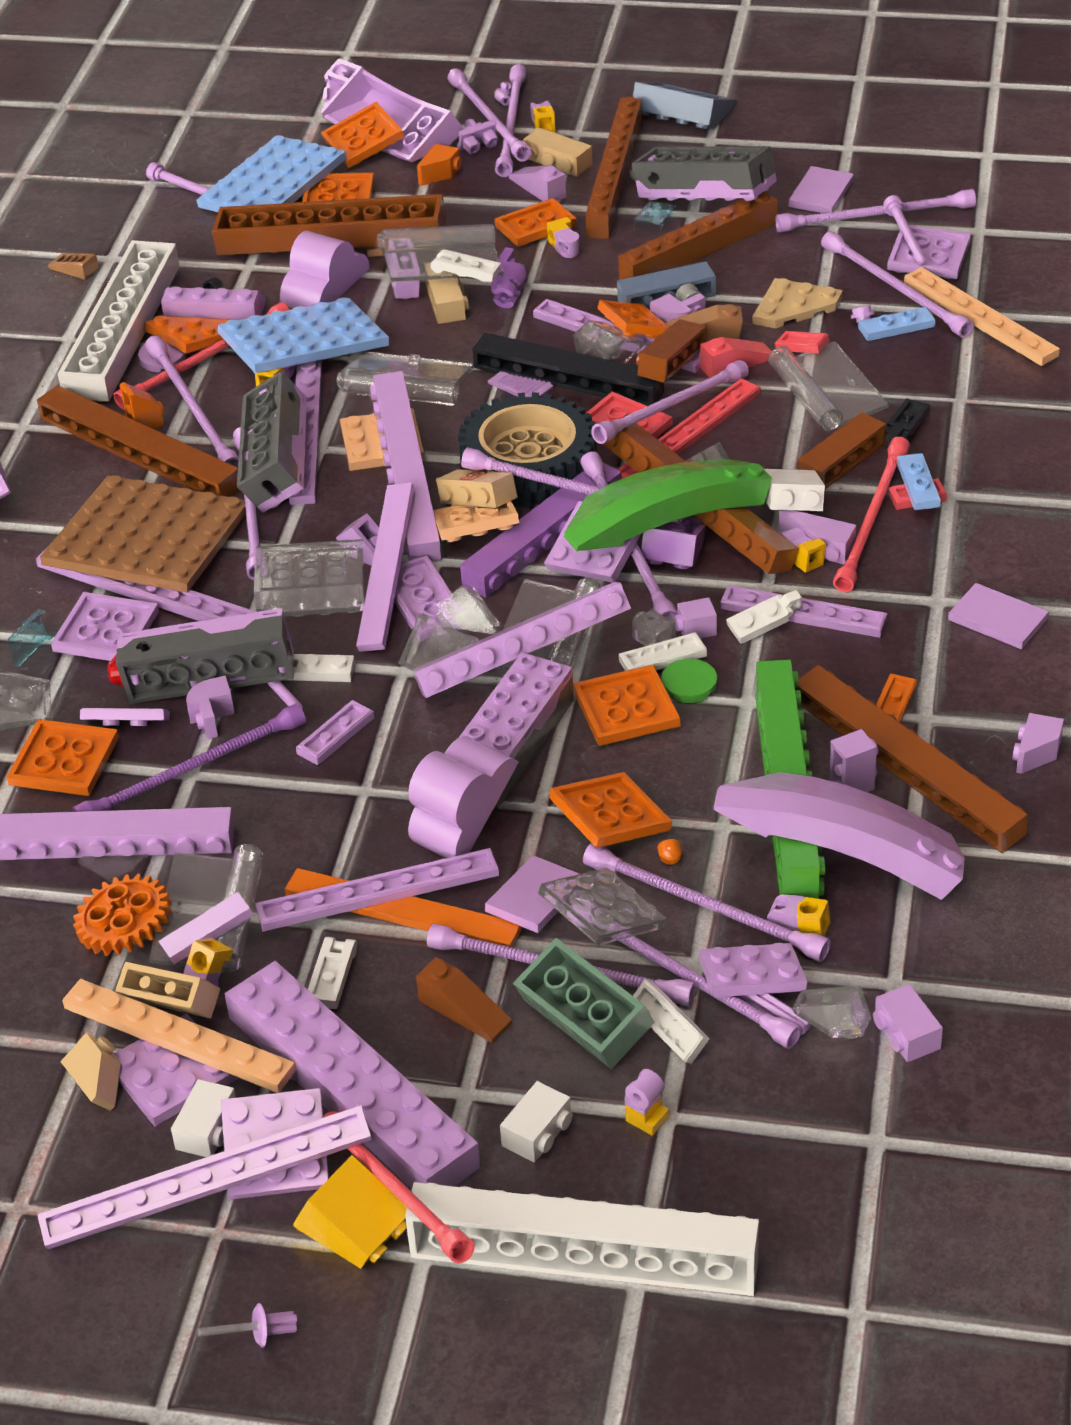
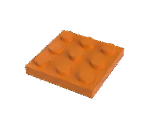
(363, 134)
(341, 187)
(626, 705)
(63, 757)
(610, 809)

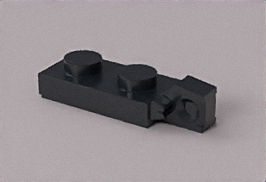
(906, 419)

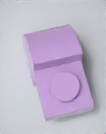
(669, 307)
(209, 701)

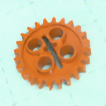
(122, 914)

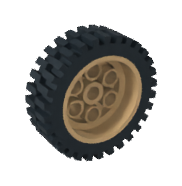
(533, 435)

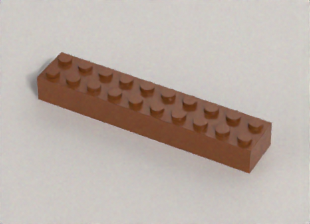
(356, 221)

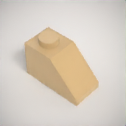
(95, 1069)

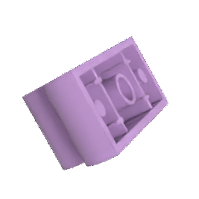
(320, 270)
(456, 795)

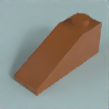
(460, 1000)

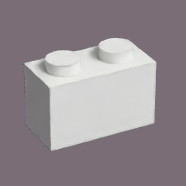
(536, 1122)
(200, 1123)

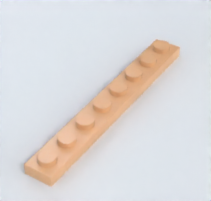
(982, 316)
(180, 1035)

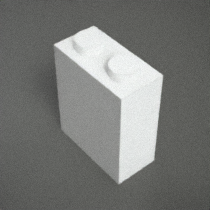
(795, 490)

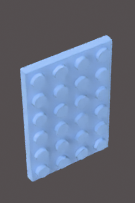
(274, 174)
(302, 335)

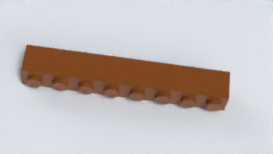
(700, 237)

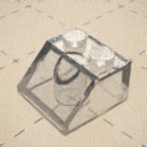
(606, 342)
(432, 640)

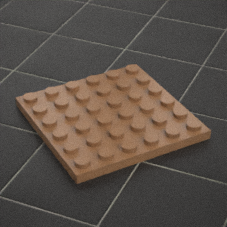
(145, 533)

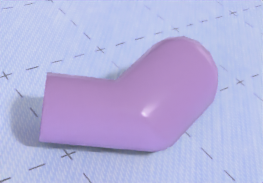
(502, 94)

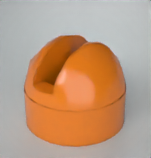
(670, 851)

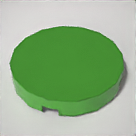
(689, 680)

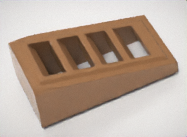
(75, 264)

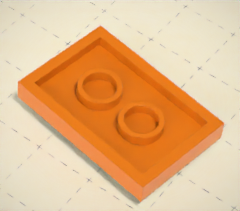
(531, 222)
(632, 318)

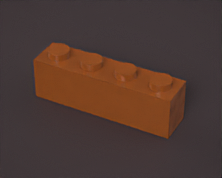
(671, 350)
(844, 448)

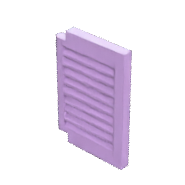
(515, 384)

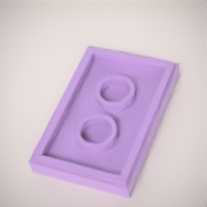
(821, 190)
(998, 615)
(519, 897)

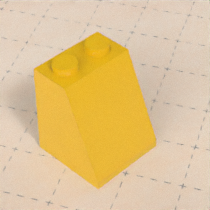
(353, 1214)

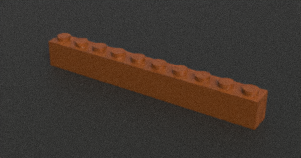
(614, 168)
(137, 443)
(735, 525)
(914, 760)

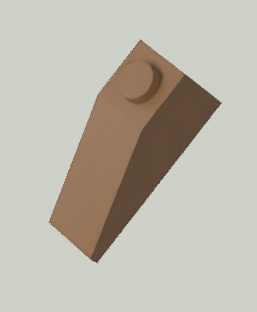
(718, 319)

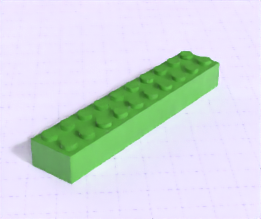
(783, 751)

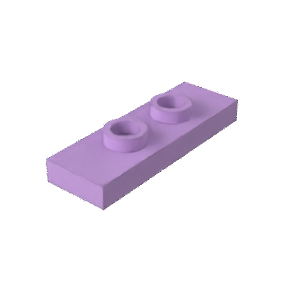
(112, 716)

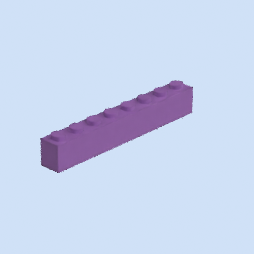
(526, 540)

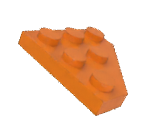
(186, 333)

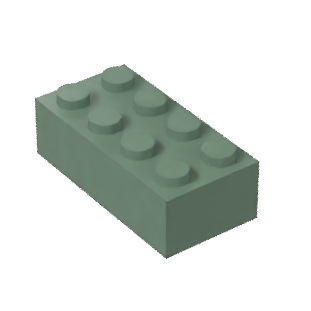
(584, 1003)

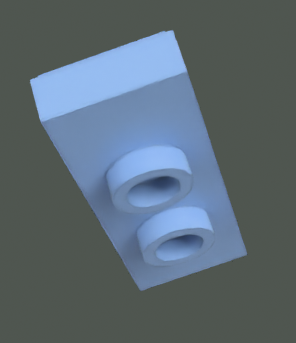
(896, 324)
(918, 481)

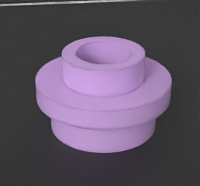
(862, 313)

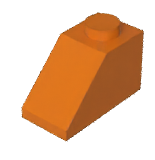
(439, 164)
(142, 406)

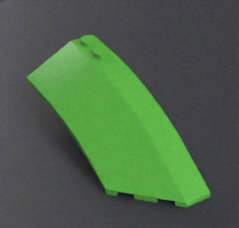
(662, 497)

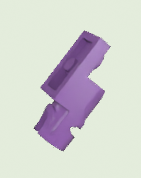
(509, 286)

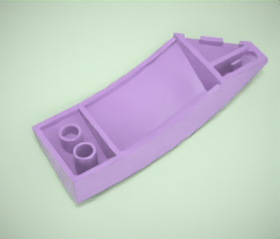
(423, 124)
(846, 822)

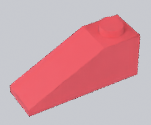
(722, 351)

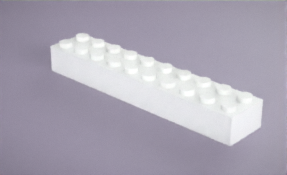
(118, 320)
(592, 1238)

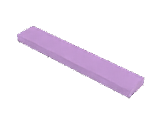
(812, 612)

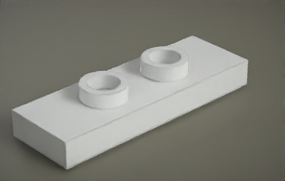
(664, 652)
(671, 1022)

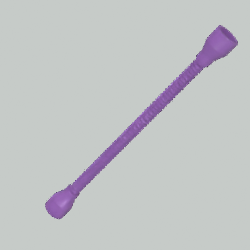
(287, 719)

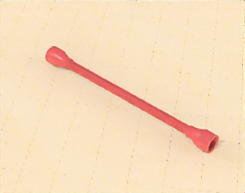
(189, 362)
(846, 575)
(453, 1242)

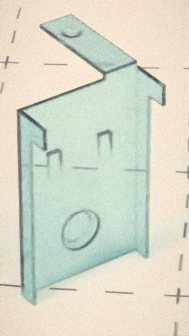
(655, 213)
(27, 637)

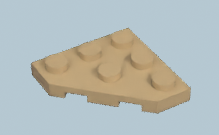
(796, 301)

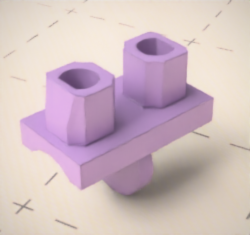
(475, 134)

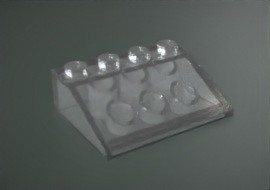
(310, 577)

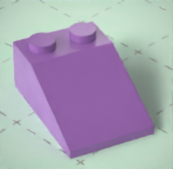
(675, 543)

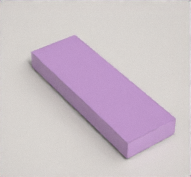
(335, 732)
(208, 925)

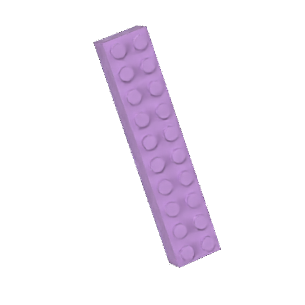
(404, 1124)

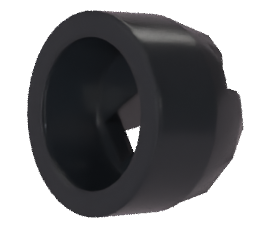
(213, 283)

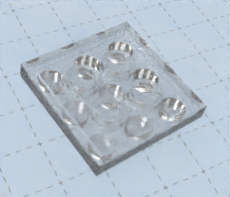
(602, 906)

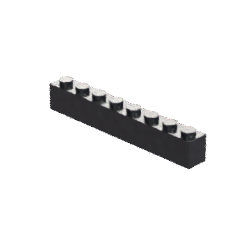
(564, 368)

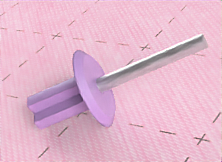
(261, 1324)

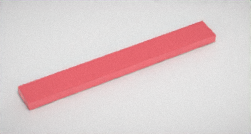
(705, 419)

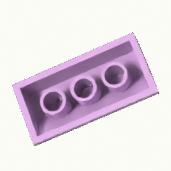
(212, 303)

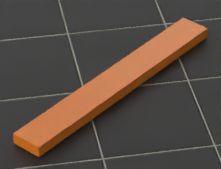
(419, 912)

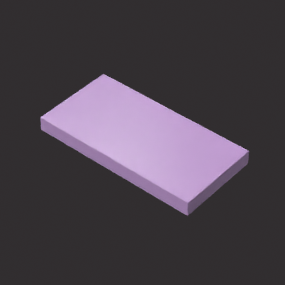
(419, 589)

